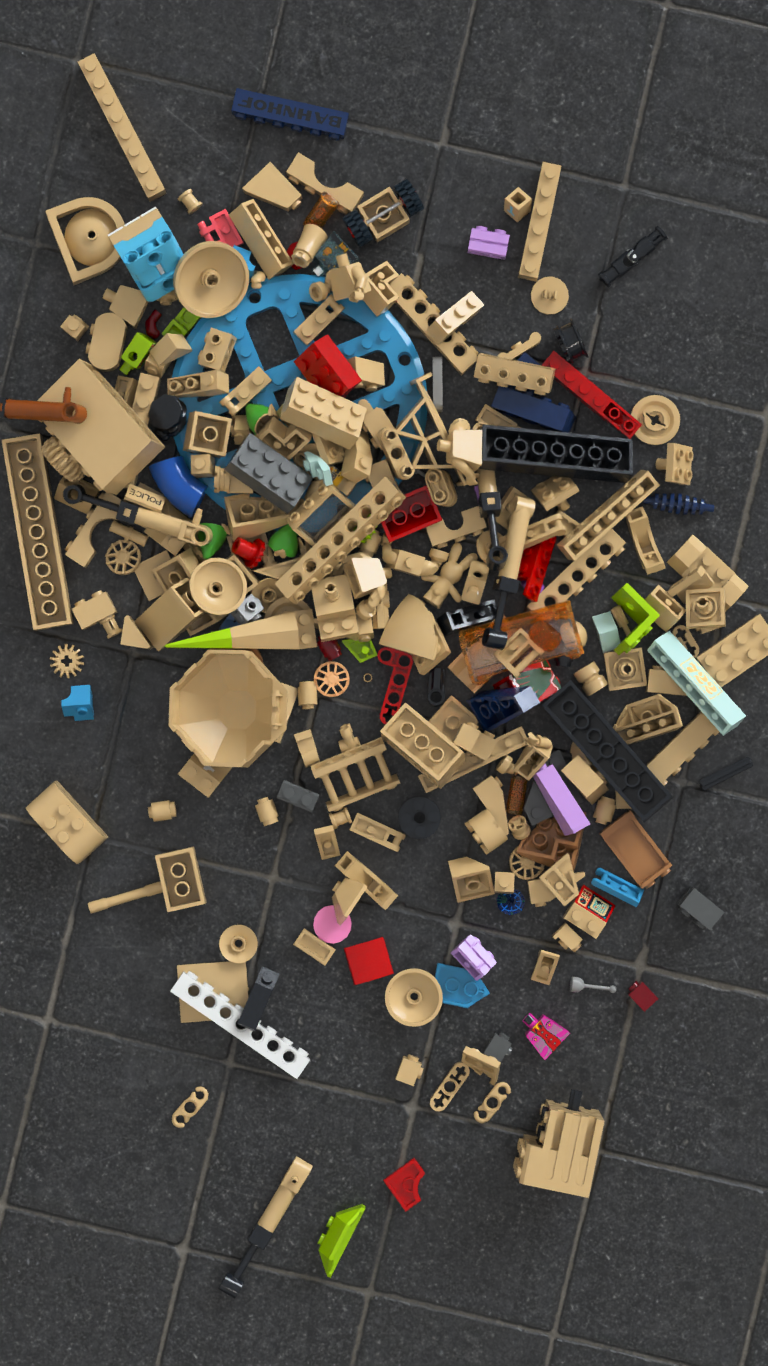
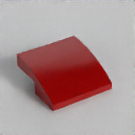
(368, 961)

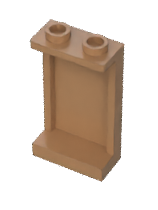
(635, 850)

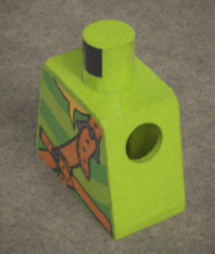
(141, 345)

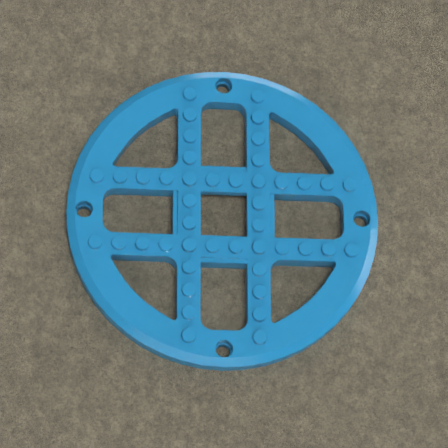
(286, 295)

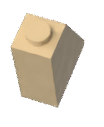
(273, 189)

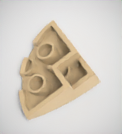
(411, 629)

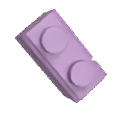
(488, 243)
(474, 957)

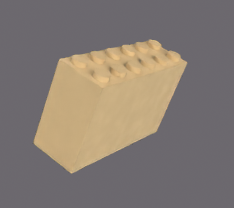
(112, 440)

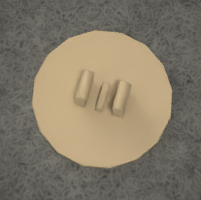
(549, 295)

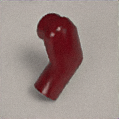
(150, 324)

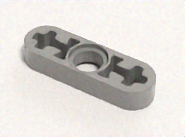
(437, 383)

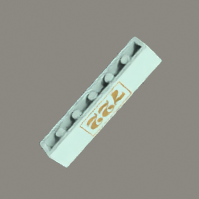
(696, 683)

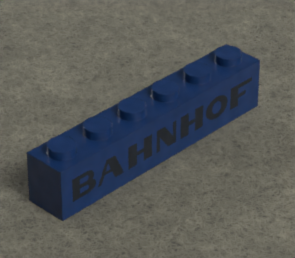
(290, 113)

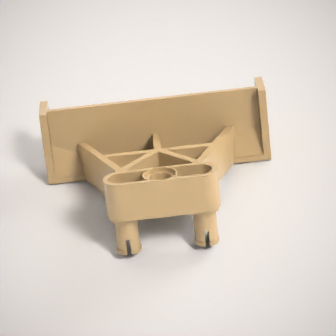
(389, 439)

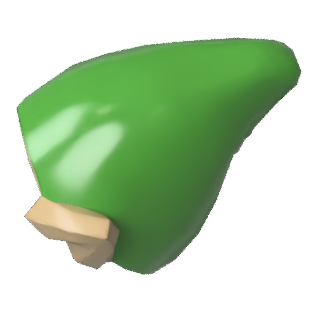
(258, 415)
(219, 537)
(284, 542)

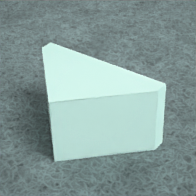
(606, 631)

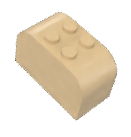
(66, 822)

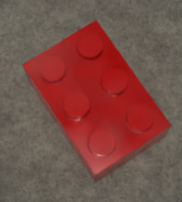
(327, 367)

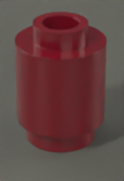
(329, 649)

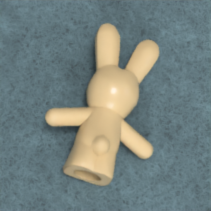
(450, 574)

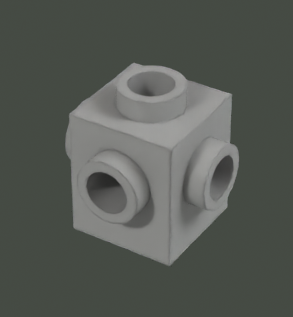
(248, 611)

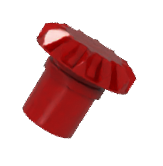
(249, 551)

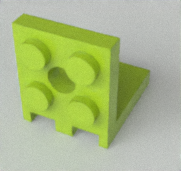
(639, 611)

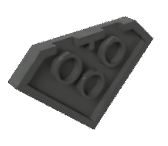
(536, 805)

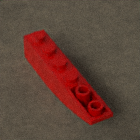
(592, 396)

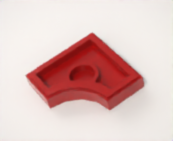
(404, 1183)

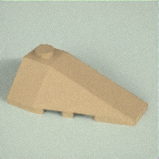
(254, 515)

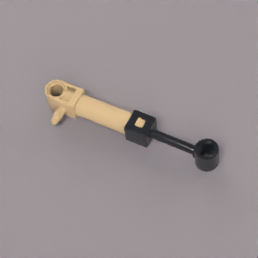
(490, 507)
(136, 514)
(268, 1222)

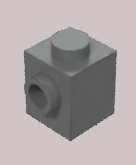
(498, 1046)

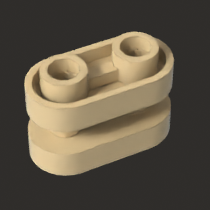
(441, 487)

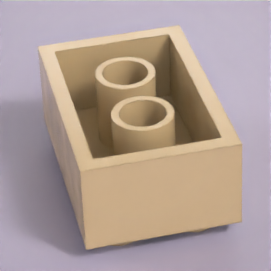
(180, 879)

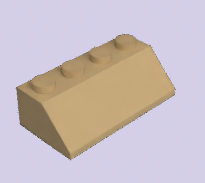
(176, 570)

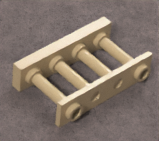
(340, 763)

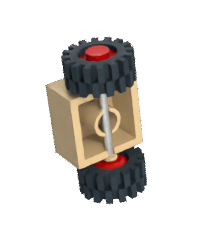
(383, 213)

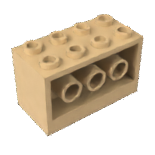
(423, 745)

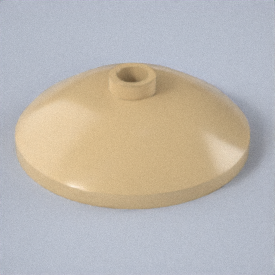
(85, 249)
(224, 576)
(410, 1011)

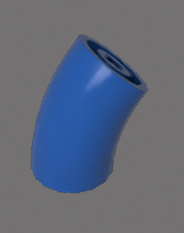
(178, 484)

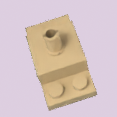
(335, 607)

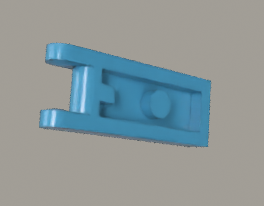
(618, 887)

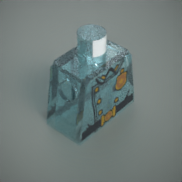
(326, 255)

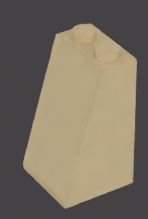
(169, 615)

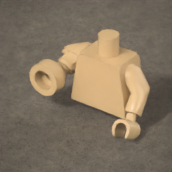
(345, 282)
(463, 449)
(411, 563)
(366, 577)
(531, 759)

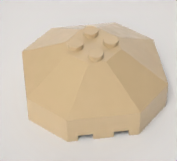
(228, 708)

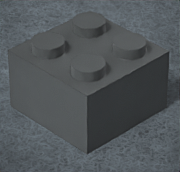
(700, 908)

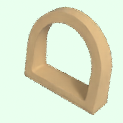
(71, 207)

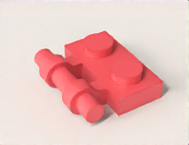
(224, 228)

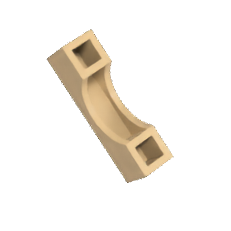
(302, 172)
(82, 549)

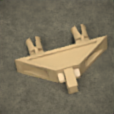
(276, 569)

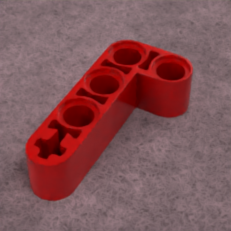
(392, 687)

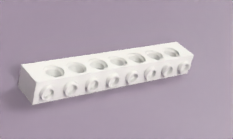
(292, 1067)

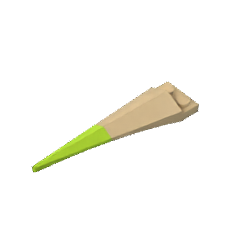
(285, 631)

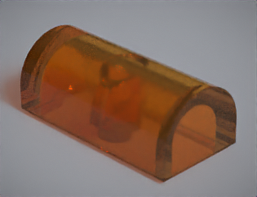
(321, 210)
(516, 795)

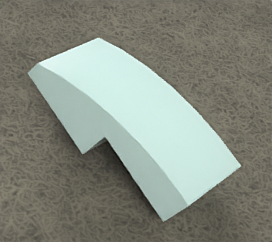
(317, 468)

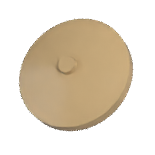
(211, 279)

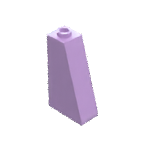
(560, 800)

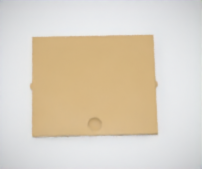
(224, 977)

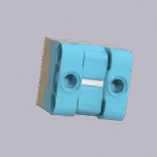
(148, 253)

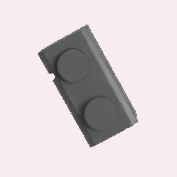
(298, 796)

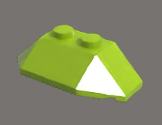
(337, 1236)

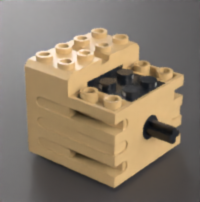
(564, 1149)

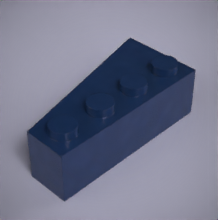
(533, 409)
(501, 705)

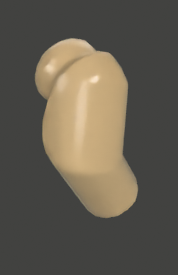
(256, 279)

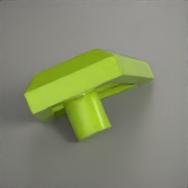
(361, 650)

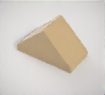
(170, 348)

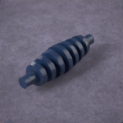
(678, 504)

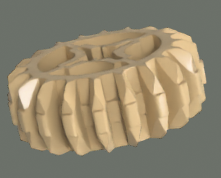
(61, 460)

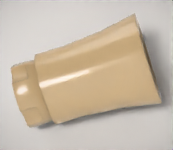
(308, 245)

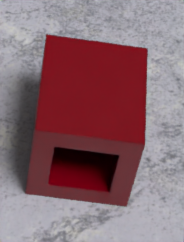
(642, 995)

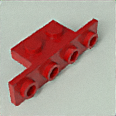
(534, 567)

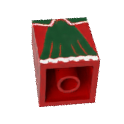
(537, 676)

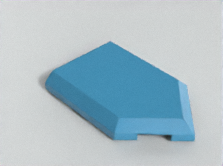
(459, 986)

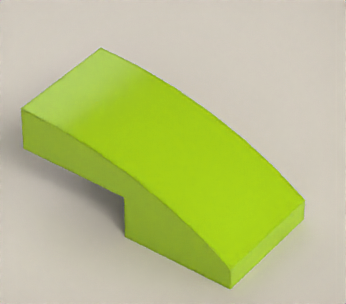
(182, 323)

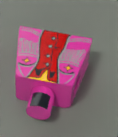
(544, 1034)

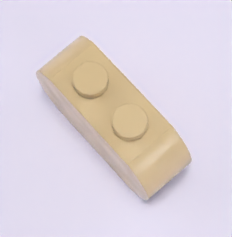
(107, 342)

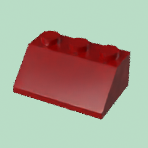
(412, 515)

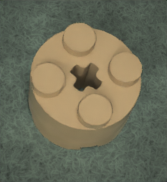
(486, 831)

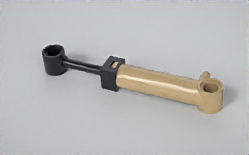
(506, 581)

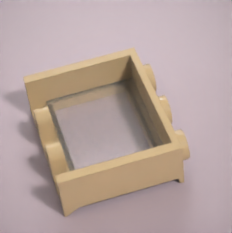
(319, 513)

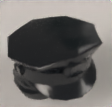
(167, 416)

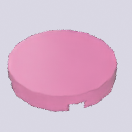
(327, 927)

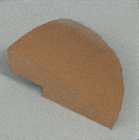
(548, 844)

